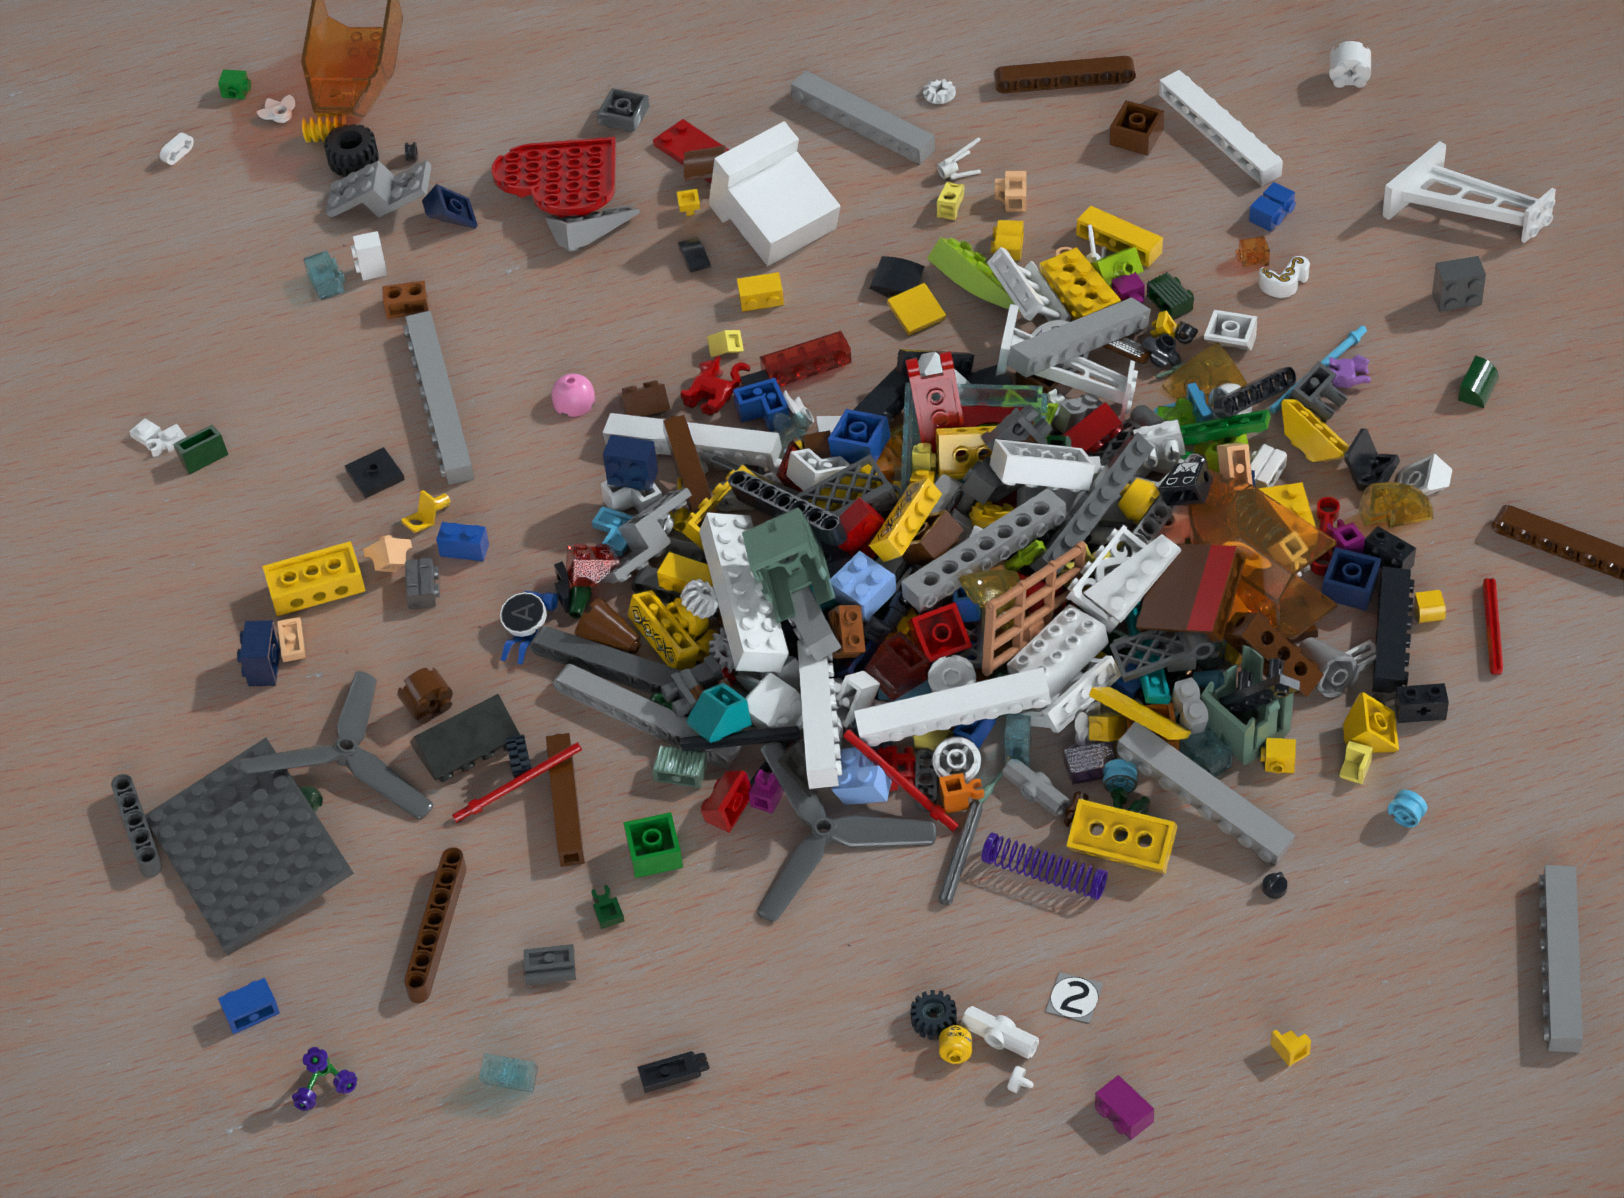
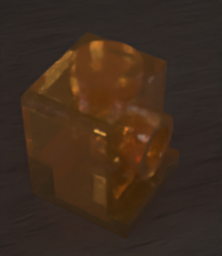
(1253, 251)

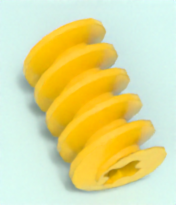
(320, 129)

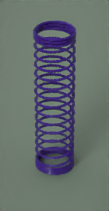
(990, 851)

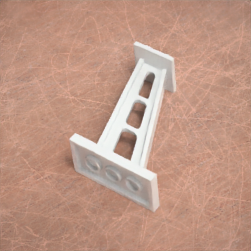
(1429, 168)
(1125, 385)

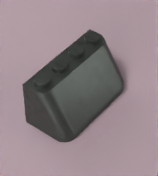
(465, 738)

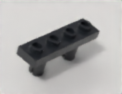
(962, 361)
(1252, 696)

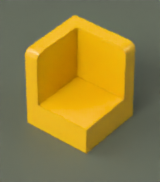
(1290, 1046)

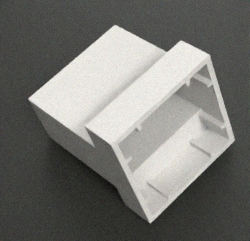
(772, 195)

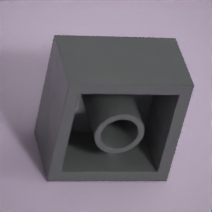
(1458, 283)

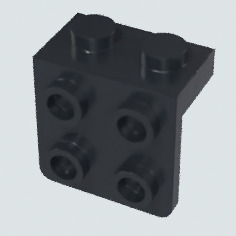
(1366, 464)

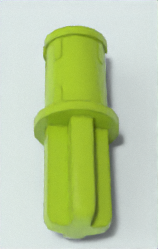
(1025, 556)

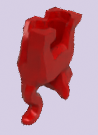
(710, 386)

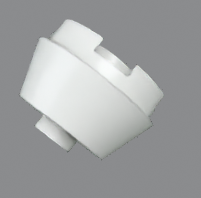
(957, 756)

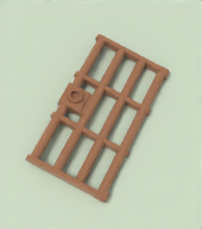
(1028, 628)

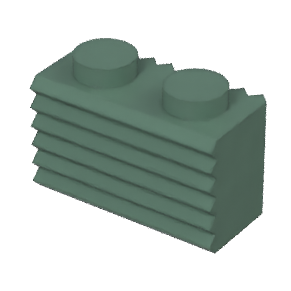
(679, 767)

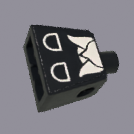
(1187, 483)

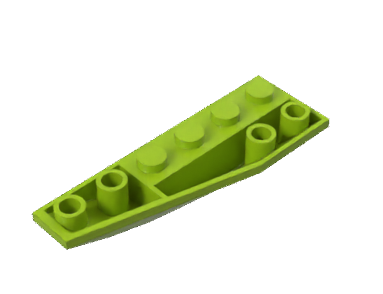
(969, 270)

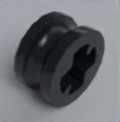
(411, 151)

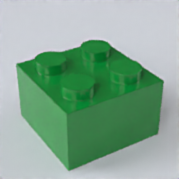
(653, 845)

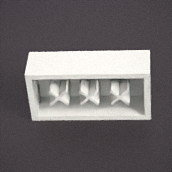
(1042, 465)
(1062, 648)

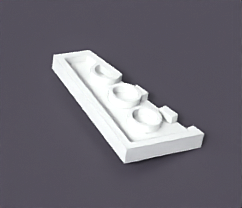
(1131, 580)

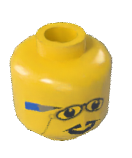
(955, 1044)

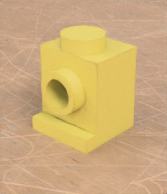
(923, 457)

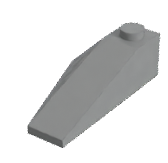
(582, 230)

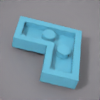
(609, 521)

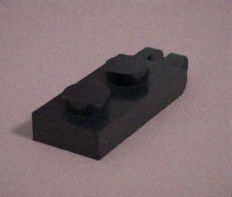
(672, 1070)

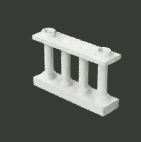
(1027, 288)

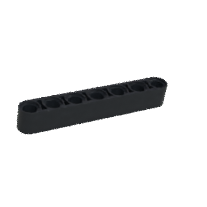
(777, 501)

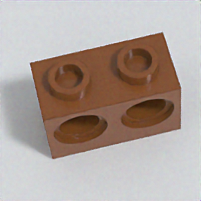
(405, 299)
(848, 629)

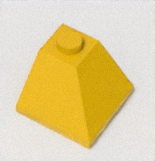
(1371, 725)

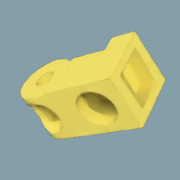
(950, 200)

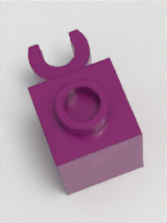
(1129, 287)
(1346, 537)
(765, 792)

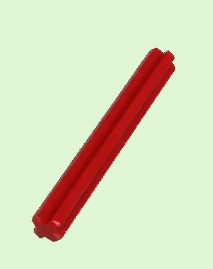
(1493, 626)

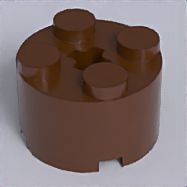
(425, 694)

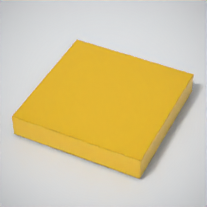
(916, 309)

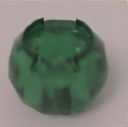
(313, 796)

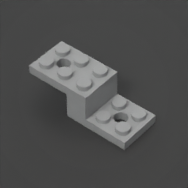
(378, 189)
(646, 535)

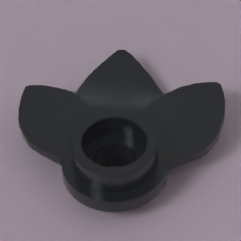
(1162, 350)

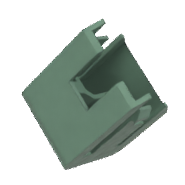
(768, 556)
(1247, 738)

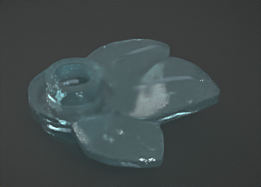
(790, 427)

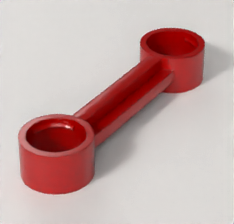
(1325, 518)

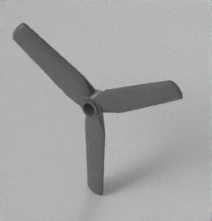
(345, 751)
(847, 831)

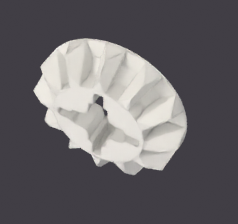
(943, 96)

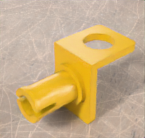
(426, 511)

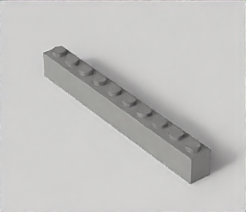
(439, 398)

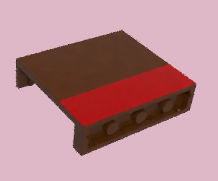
(1194, 591)

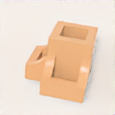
(1012, 191)
(388, 553)

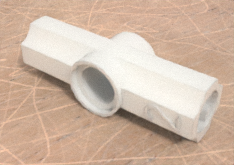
(1000, 1032)

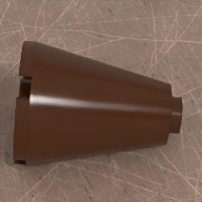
(607, 628)

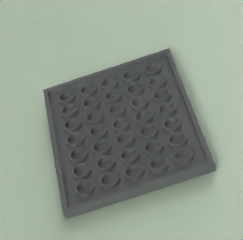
(247, 848)

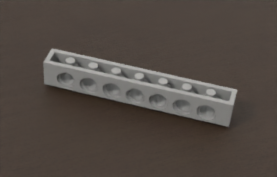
(984, 549)

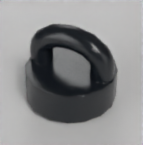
(1187, 329)
(1275, 885)

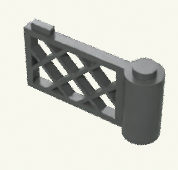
(1139, 417)
(1194, 645)

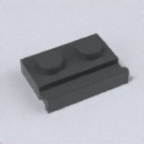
(549, 964)

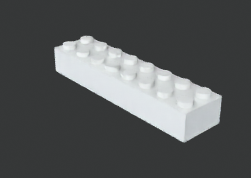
(747, 616)

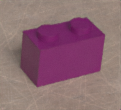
(1124, 1107)

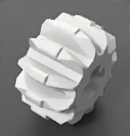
(699, 598)

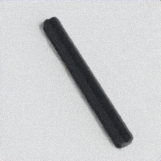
(742, 738)

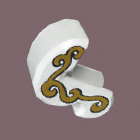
(1286, 283)

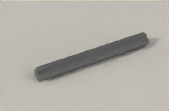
(960, 853)

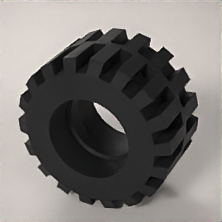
(350, 149)

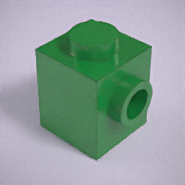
(234, 84)

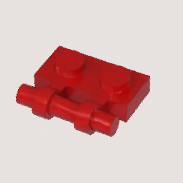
(906, 759)

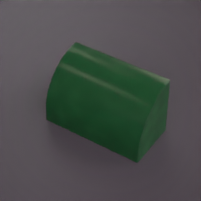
(1478, 382)
(201, 449)

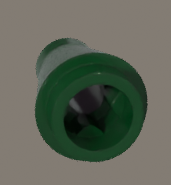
(579, 600)

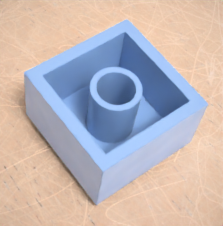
(863, 584)

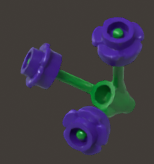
(319, 1064)

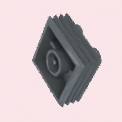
(623, 110)

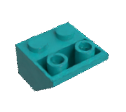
(719, 713)

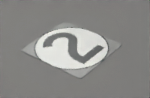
(1074, 997)

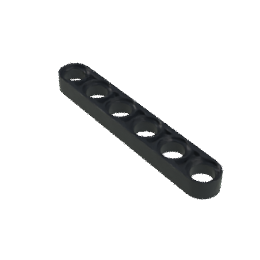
(1254, 389)

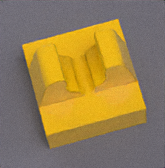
(688, 201)
(1163, 325)

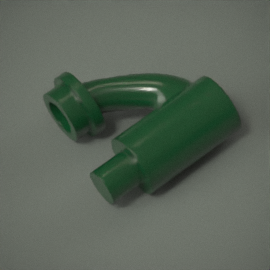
(1120, 797)

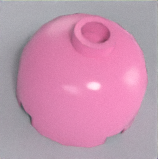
(573, 395)

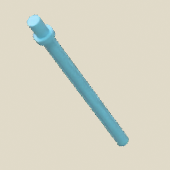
(1353, 337)

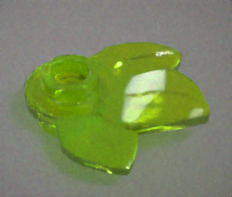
(1181, 412)

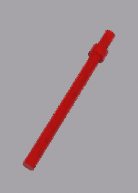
(475, 806)
(937, 812)

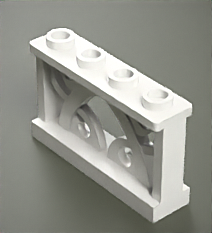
(1099, 565)
(1074, 695)

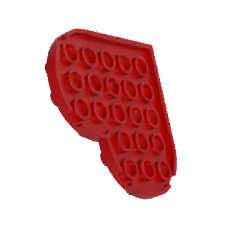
(560, 175)

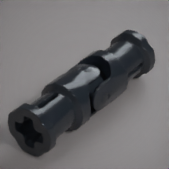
(896, 610)

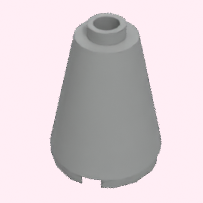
(1338, 667)

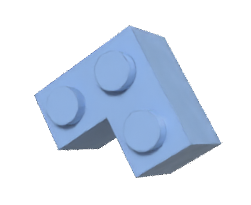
(860, 779)

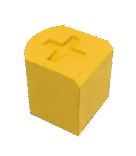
(1429, 606)

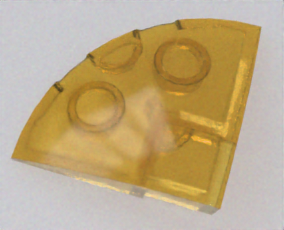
(1208, 369)
(1394, 504)
(991, 584)

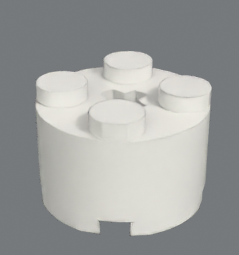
(1350, 64)

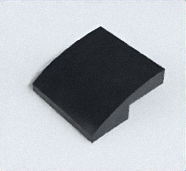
(895, 275)

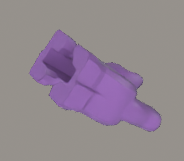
(1346, 369)

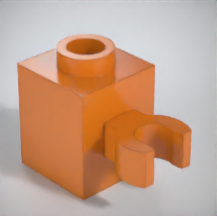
(955, 792)

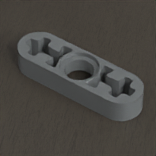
(921, 771)

